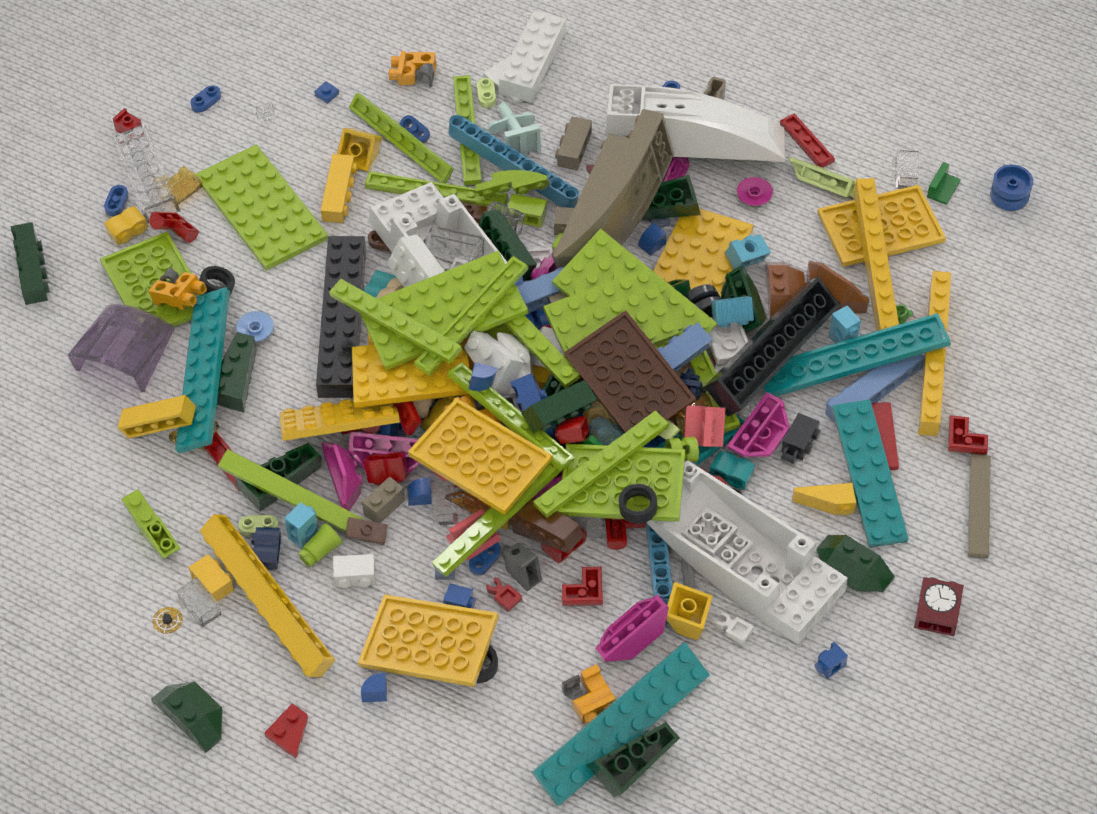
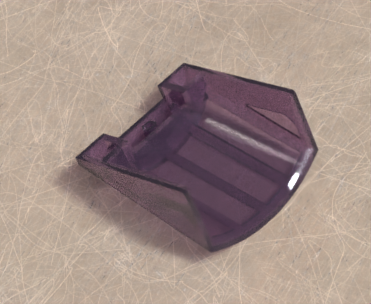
(125, 341)

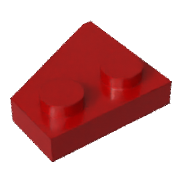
(288, 730)

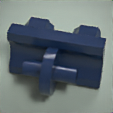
(693, 383)

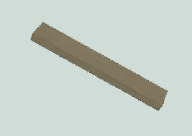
(979, 506)

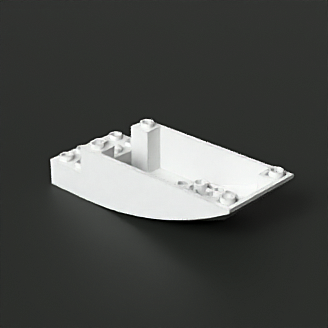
(698, 123)
(417, 212)
(730, 535)

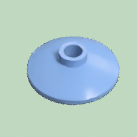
(255, 324)

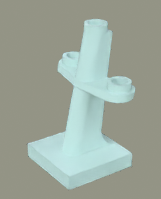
(519, 138)

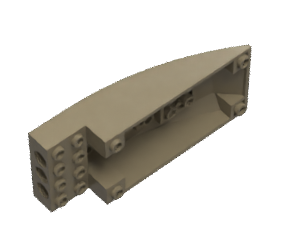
(619, 186)

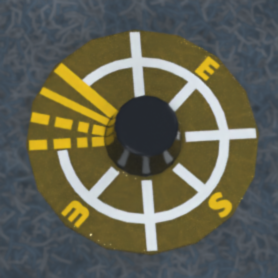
(167, 620)

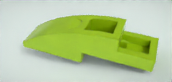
(519, 180)
(150, 525)

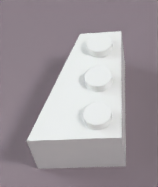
(488, 351)

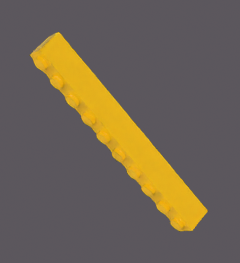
(875, 254)
(934, 360)
(267, 596)

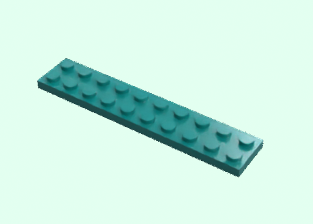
(859, 354)
(204, 368)
(620, 722)

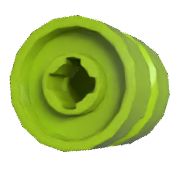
(688, 443)

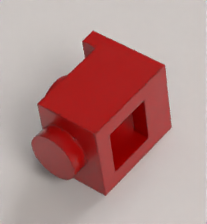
(125, 121)

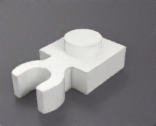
(735, 629)

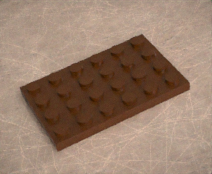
(628, 373)

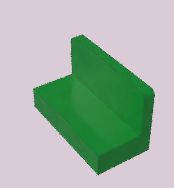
(943, 185)

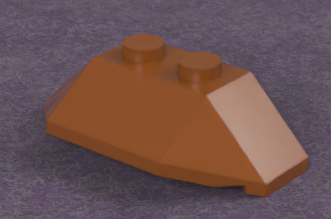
(782, 284)
(842, 289)

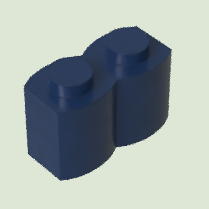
(267, 546)

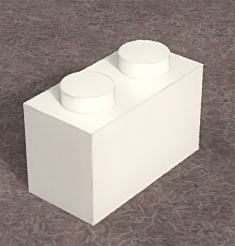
(354, 570)

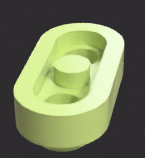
(486, 93)
(256, 521)

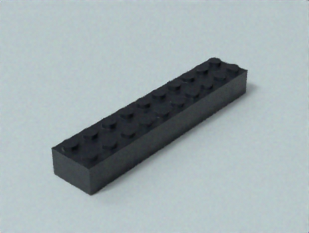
(339, 323)
(772, 346)

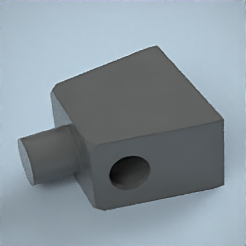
(522, 565)

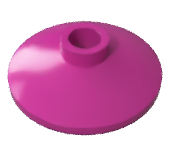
(754, 191)

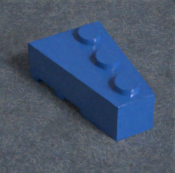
(530, 393)

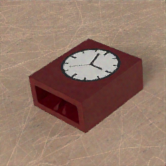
(938, 606)

